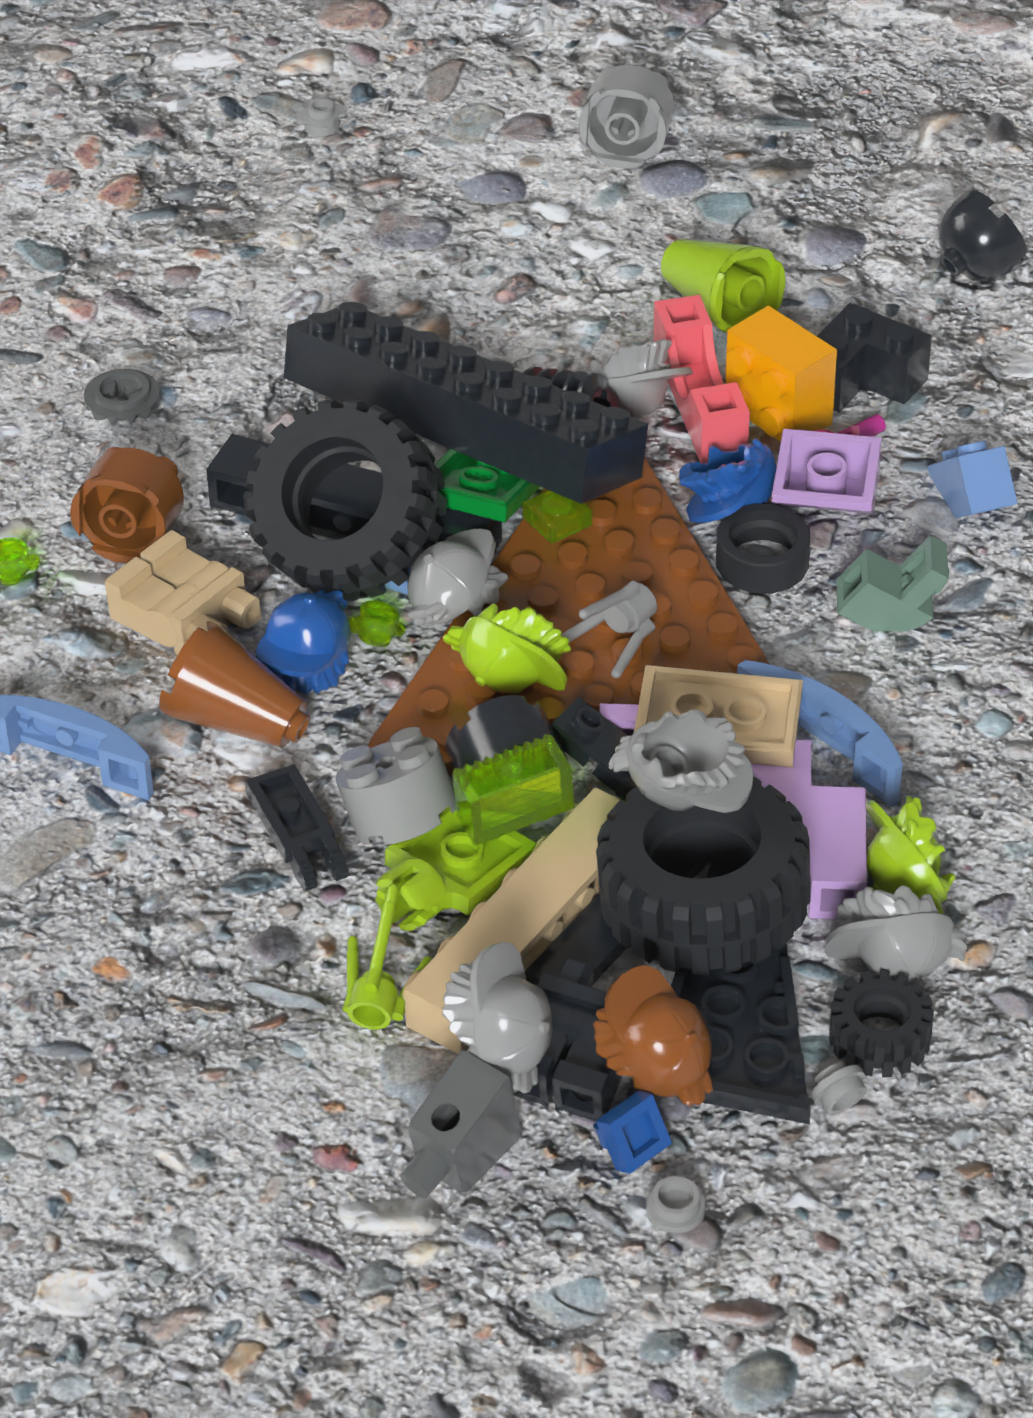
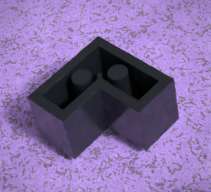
(876, 355)

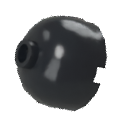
(979, 241)

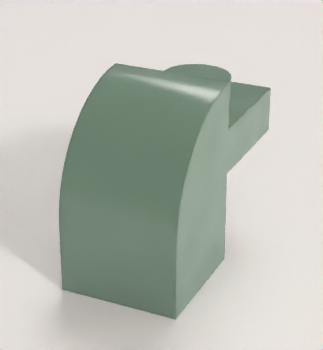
(890, 595)

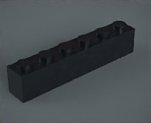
(340, 503)

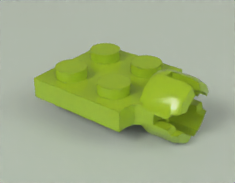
(447, 870)

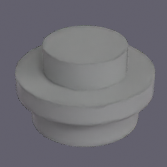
(839, 1087)
(675, 1205)

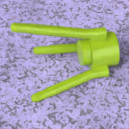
(374, 997)

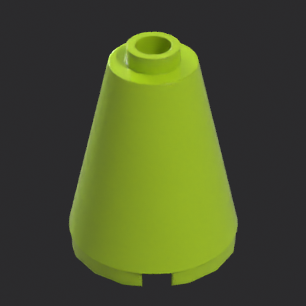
(727, 276)

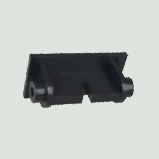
(590, 735)

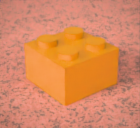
(781, 373)

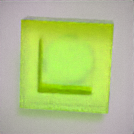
(556, 516)

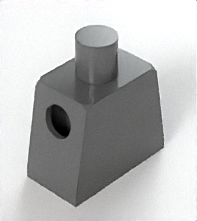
(461, 1127)

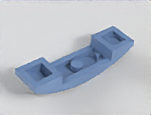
(845, 729)
(79, 737)

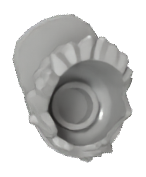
(640, 375)
(454, 578)
(687, 763)
(895, 933)
(500, 1014)

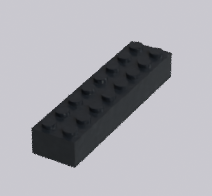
(468, 401)

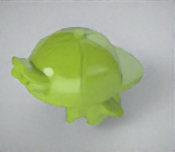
(511, 649)
(906, 853)

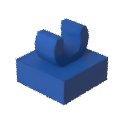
(633, 1132)

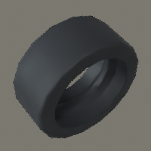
(759, 573)

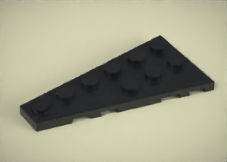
(752, 1033)

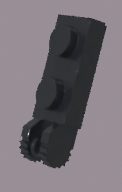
(296, 823)

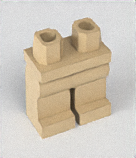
(177, 592)

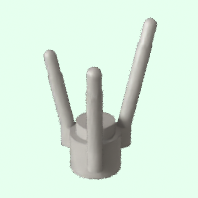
(624, 612)

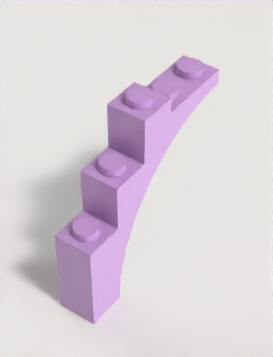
(832, 815)

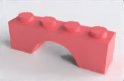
(710, 409)

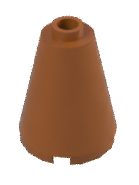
(232, 691)

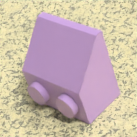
(827, 471)

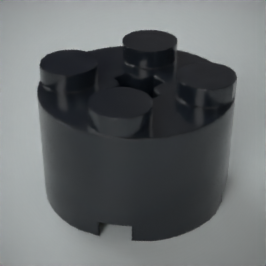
(497, 727)

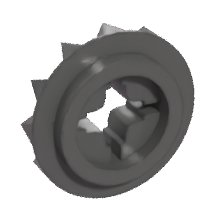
(136, 386)

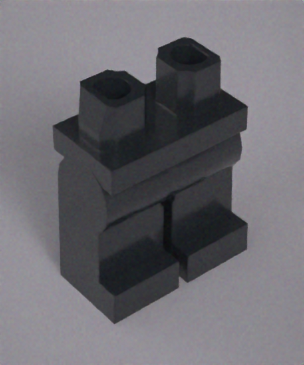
(572, 1056)

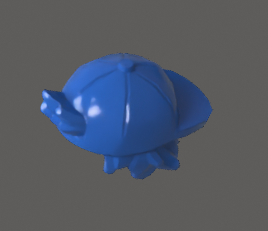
(728, 481)
(307, 641)

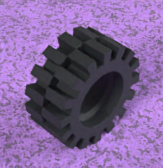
(881, 1047)

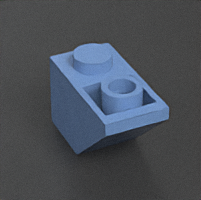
(974, 479)

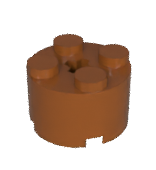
(127, 502)

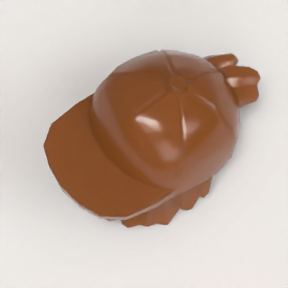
(654, 1037)

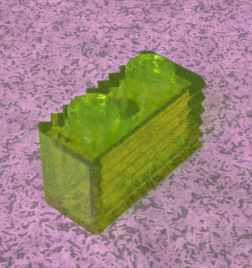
(513, 789)

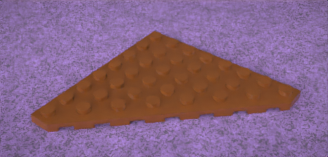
(631, 539)

